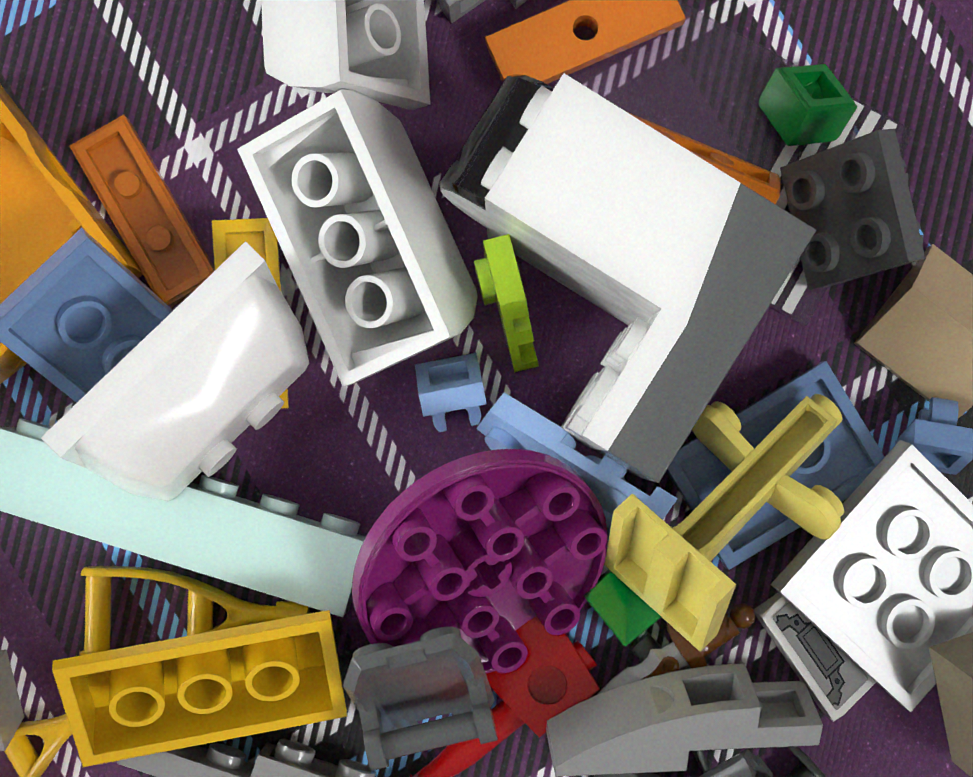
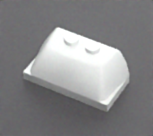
(349, 46)
(361, 233)
(189, 385)

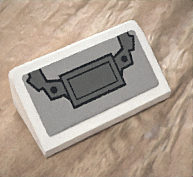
(827, 671)

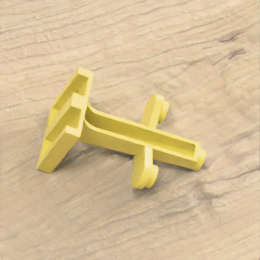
(674, 565)

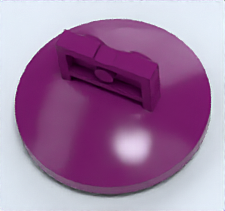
(482, 553)

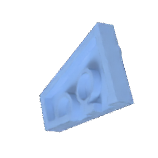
(516, 426)

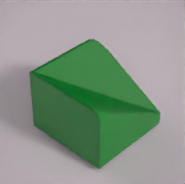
(806, 104)
(620, 608)

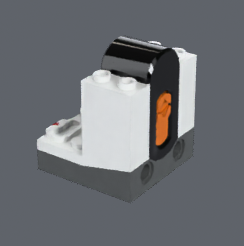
(641, 236)

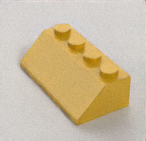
(201, 688)

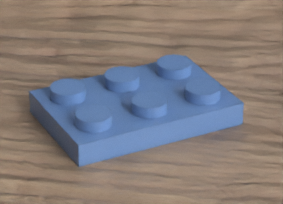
(79, 315)
(836, 463)

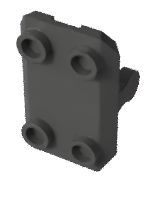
(415, 683)

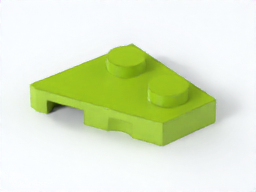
(502, 284)

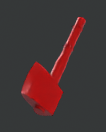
(546, 684)

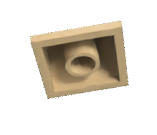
(928, 330)

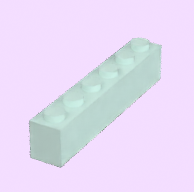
(198, 530)

